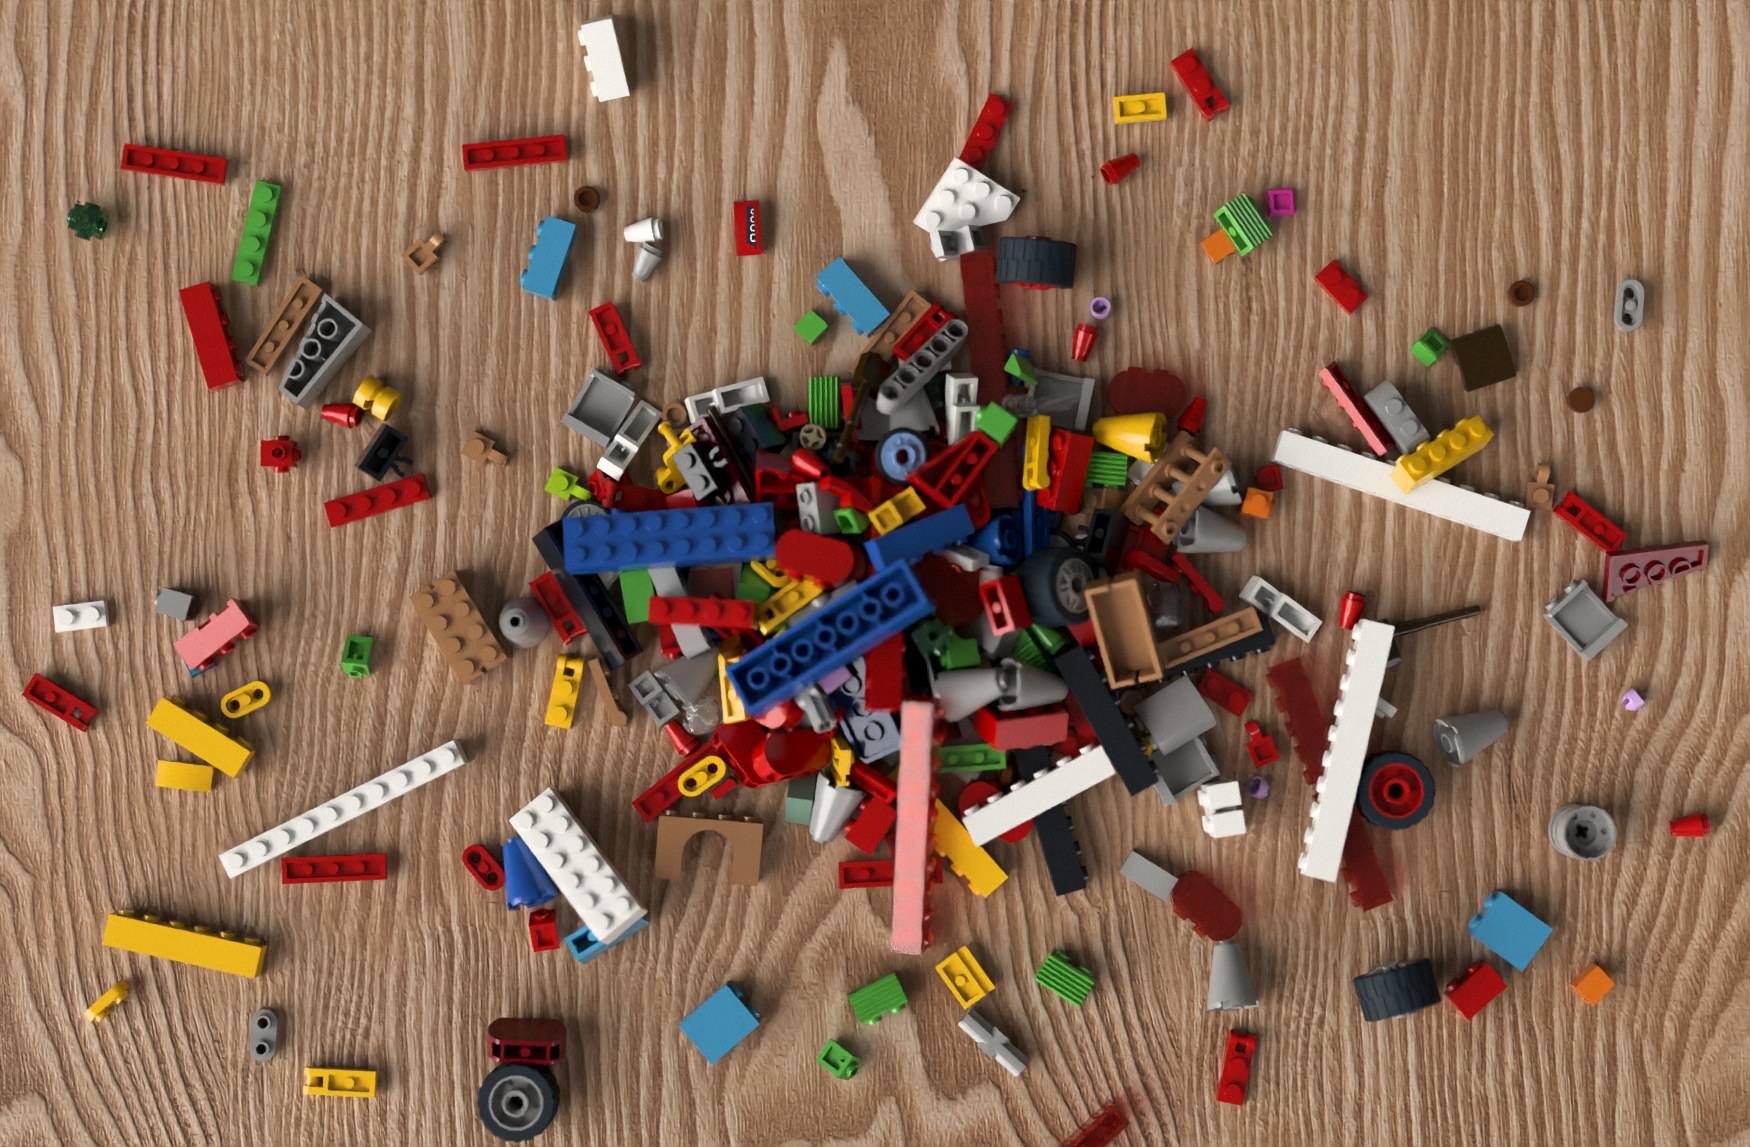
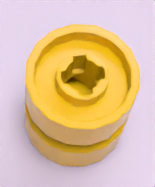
(378, 398)

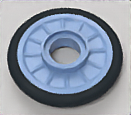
(887, 450)

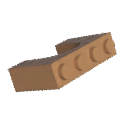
(677, 829)

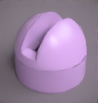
(1098, 304)
(1632, 700)
(1256, 792)

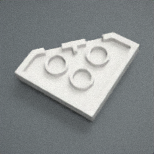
(965, 199)

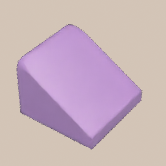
(835, 679)

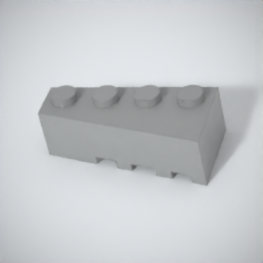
(323, 352)

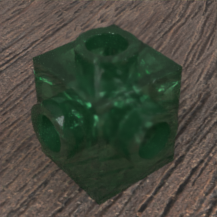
(95, 224)
(926, 629)

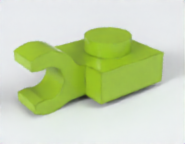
(565, 485)

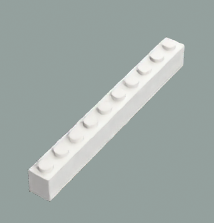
(1373, 477)
(1347, 750)
(343, 808)

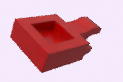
(1260, 748)

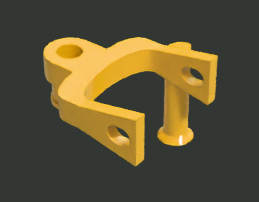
(670, 477)

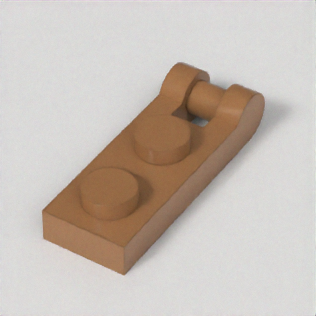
(608, 693)

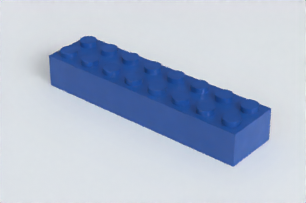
(670, 538)
(829, 638)

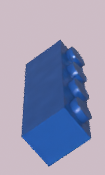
(921, 537)

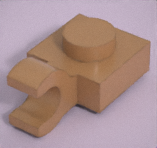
(422, 254)
(481, 449)
(1539, 493)

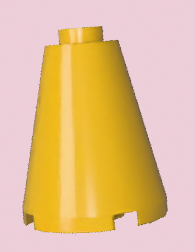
(1133, 434)

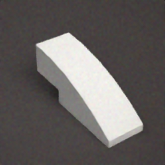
(727, 399)
(960, 404)
(629, 440)
(1280, 608)

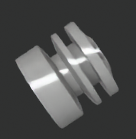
(1594, 838)

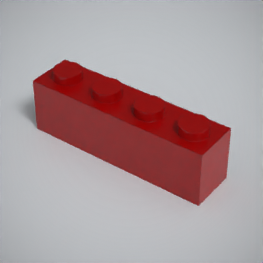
(211, 336)
(703, 612)

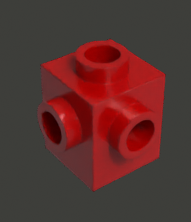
(272, 450)

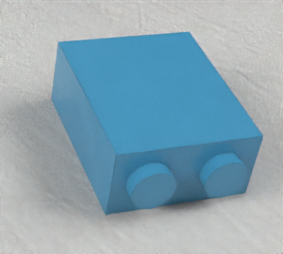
(1508, 930)
(720, 1022)

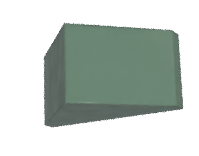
(800, 799)

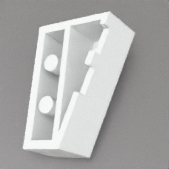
(604, 58)

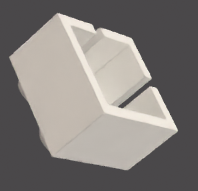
(1220, 804)

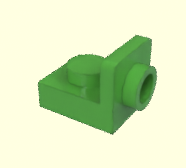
(357, 655)
(839, 1060)

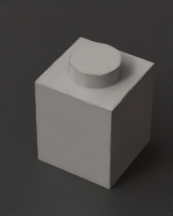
(175, 603)

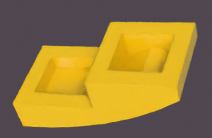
(896, 511)
(184, 776)

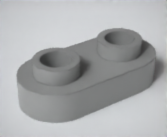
(1629, 306)
(264, 1035)

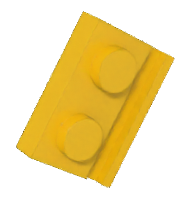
(842, 759)
(964, 977)

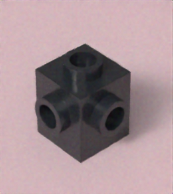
(847, 467)

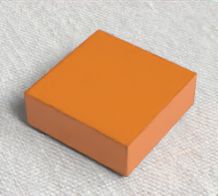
(1218, 246)

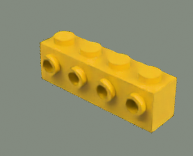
(1442, 454)
(200, 736)

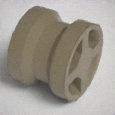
(810, 438)

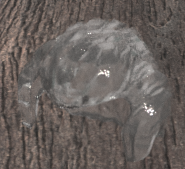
(703, 718)

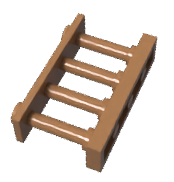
(1160, 478)

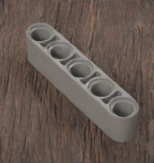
(915, 374)
(672, 583)

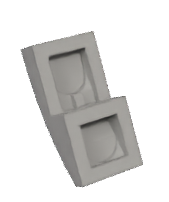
(654, 699)
(1148, 875)

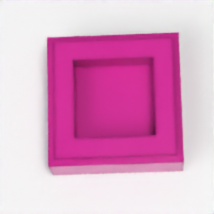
(1281, 202)

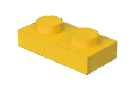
(1139, 108)

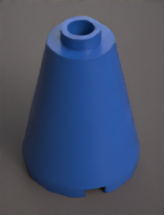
(999, 541)
(525, 876)

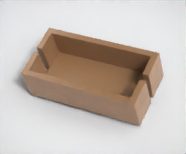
(459, 627)
(1124, 629)

